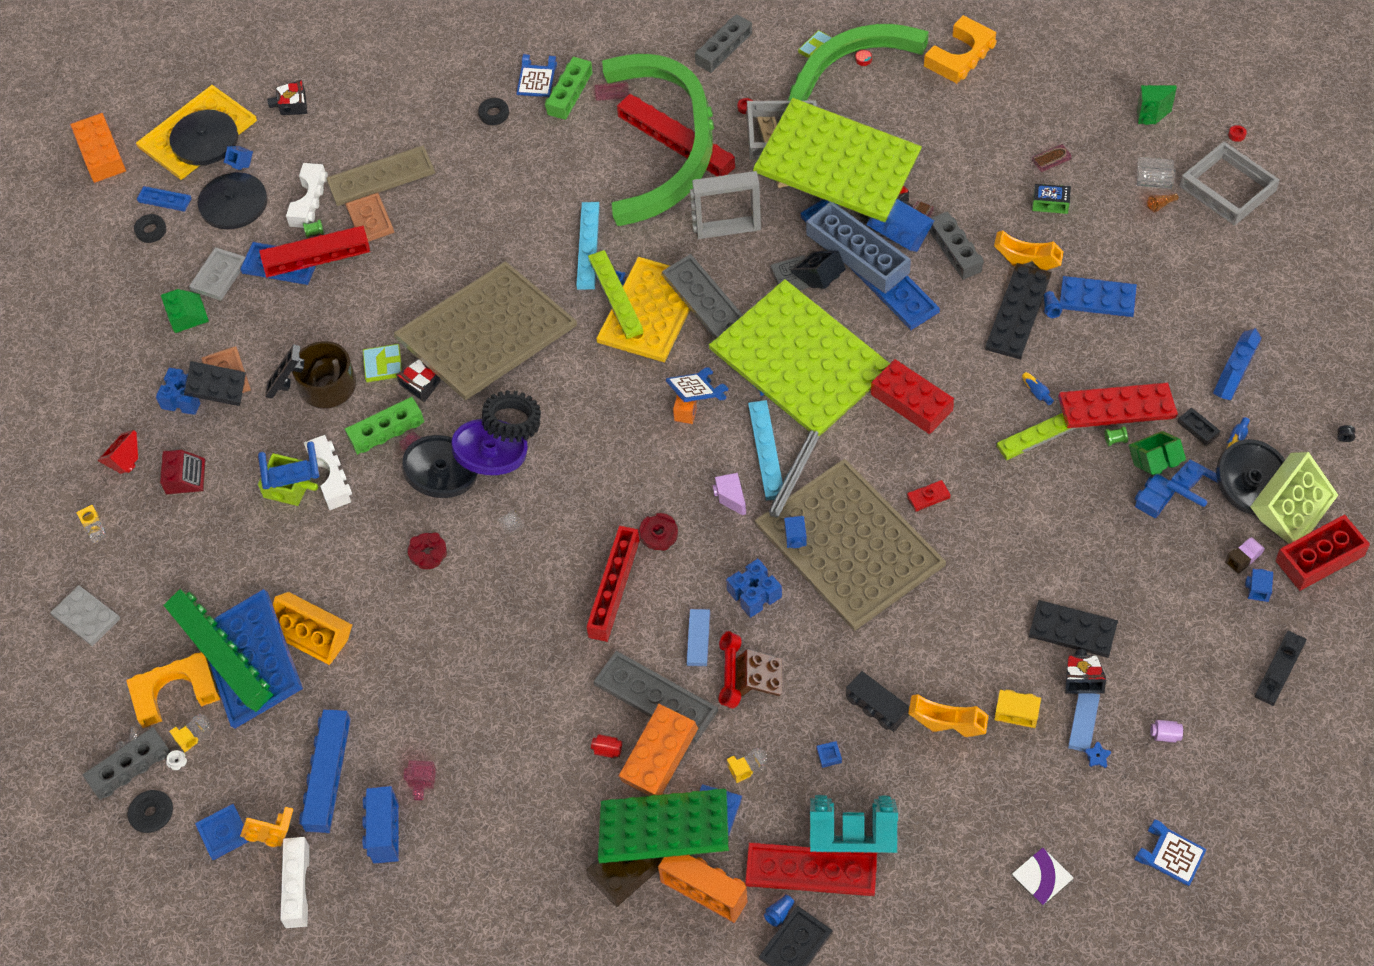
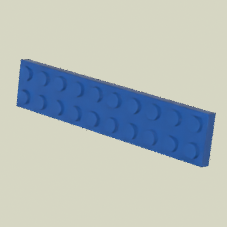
(904, 299)

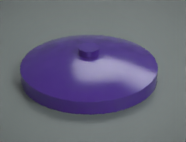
(483, 453)

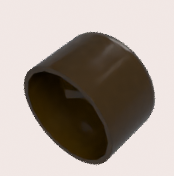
(322, 360)

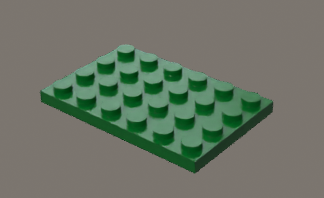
(663, 826)

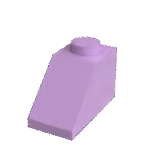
(730, 492)

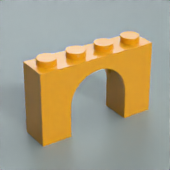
(957, 66)
(146, 686)

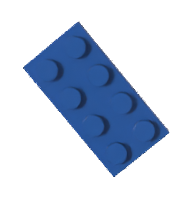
(253, 266)
(1098, 296)

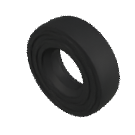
(493, 119)
(147, 220)

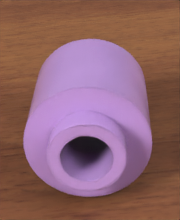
(1167, 731)

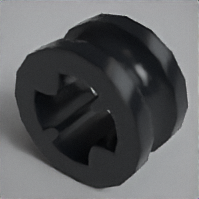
(1346, 433)

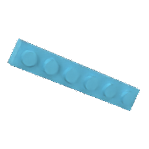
(587, 244)
(765, 448)

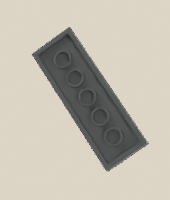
(702, 295)
(647, 689)

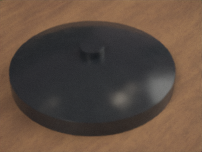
(203, 137)
(232, 200)
(434, 470)
(1245, 471)

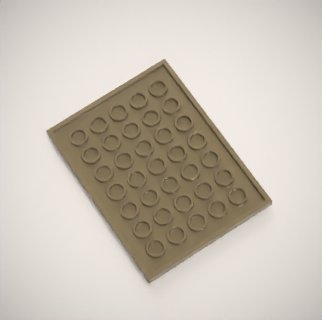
(485, 330)
(857, 545)

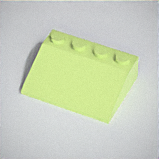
(1295, 498)

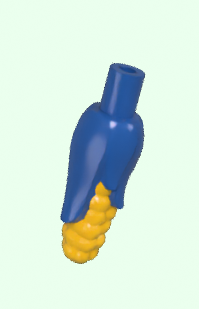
(1039, 390)
(1239, 432)

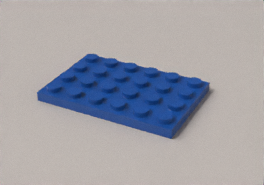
(260, 638)

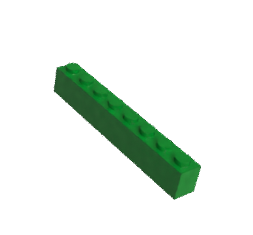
(218, 650)

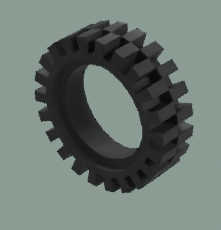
(512, 401)

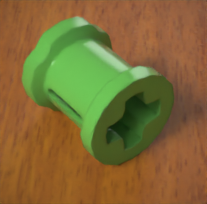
(313, 228)
(1116, 436)

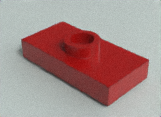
(928, 495)

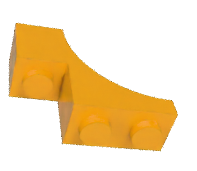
(1016, 251)
(939, 717)

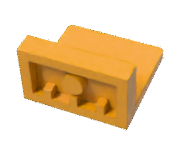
(265, 832)

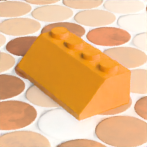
(311, 627)

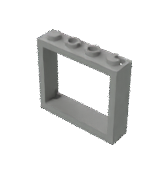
(763, 109)
(721, 185)
(1216, 202)

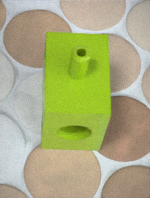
(289, 493)

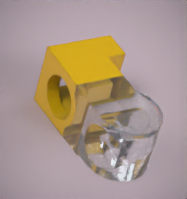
(92, 524)
(192, 733)
(748, 765)

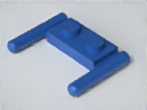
(289, 473)
(1187, 478)

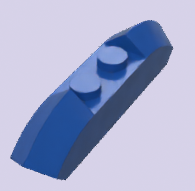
(1237, 364)

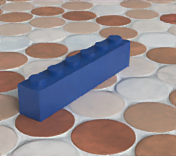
(325, 771)

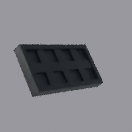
(1073, 628)

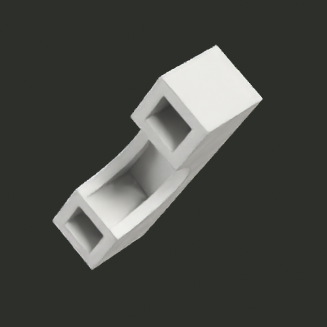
(303, 211)
(334, 489)
(293, 896)

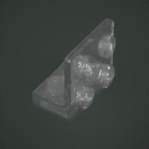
(1155, 172)

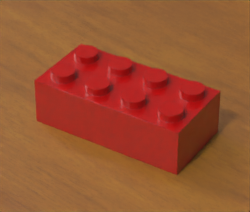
(912, 396)
(1322, 552)

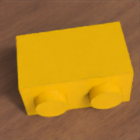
(1017, 708)

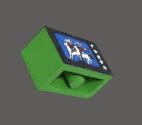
(1051, 198)

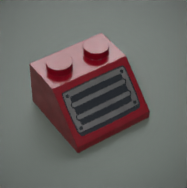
(182, 472)

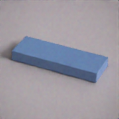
(698, 637)
(1084, 721)

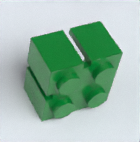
(1157, 452)

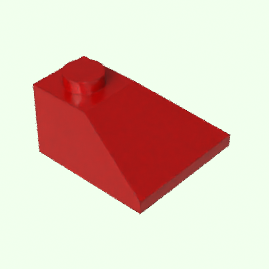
(122, 453)

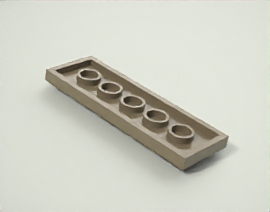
(380, 175)

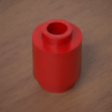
(606, 746)

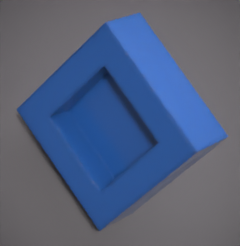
(829, 754)

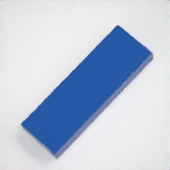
(164, 198)

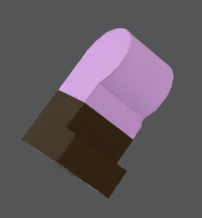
(1244, 555)

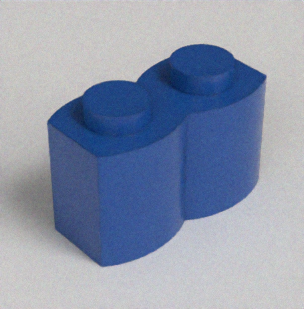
(1154, 496)

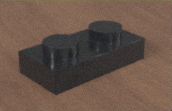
(1198, 426)

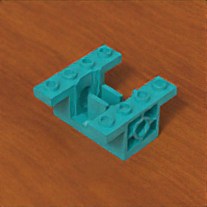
(853, 839)

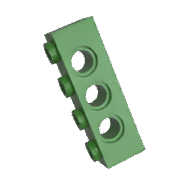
(568, 88)
(395, 420)

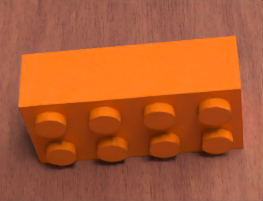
(98, 147)
(658, 751)
(704, 885)

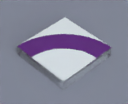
(1042, 877)

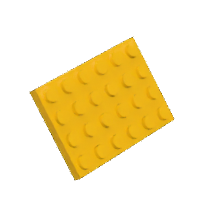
(157, 142)
(657, 309)

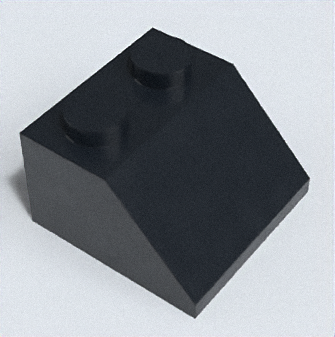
(819, 268)

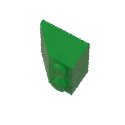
(1155, 103)
(184, 309)

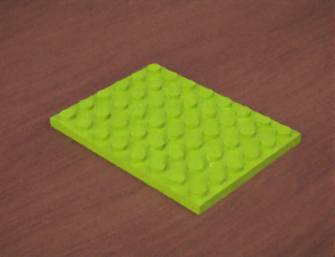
(838, 159)
(800, 357)

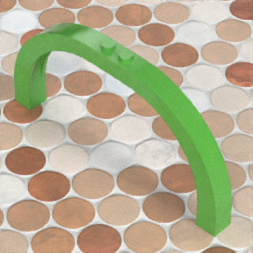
(856, 39)
(679, 186)

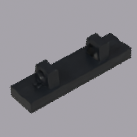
(279, 379)
(1280, 668)

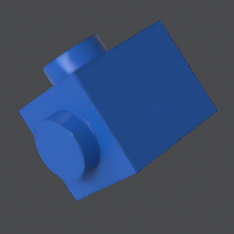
(238, 157)
(795, 532)
(1259, 585)

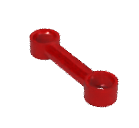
(729, 695)

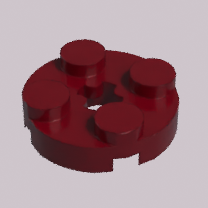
(430, 541)
(661, 541)

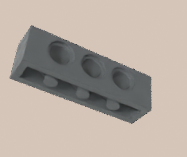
(723, 43)
(956, 245)
(116, 763)

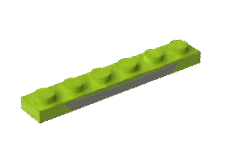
(615, 294)
(1033, 437)

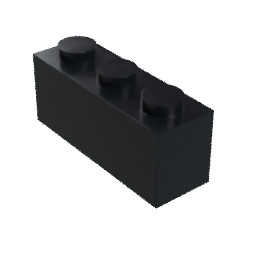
(877, 701)

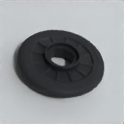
(156, 821)

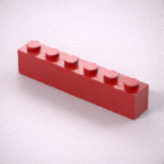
(314, 251)
(613, 583)

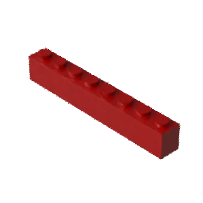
(671, 133)

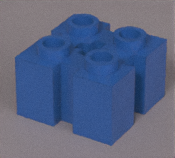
(172, 394)
(754, 588)

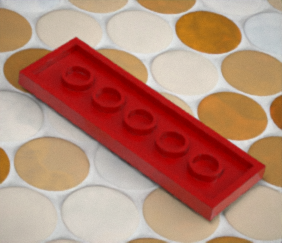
(1117, 405)
(811, 871)

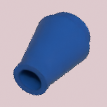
(1051, 305)
(778, 911)

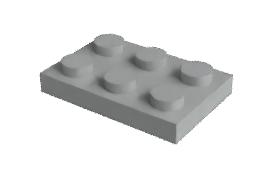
(217, 274)
(85, 615)

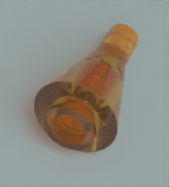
(1156, 202)

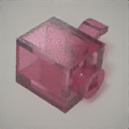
(420, 776)

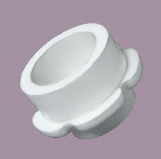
(174, 755)

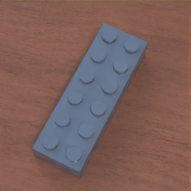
(858, 247)

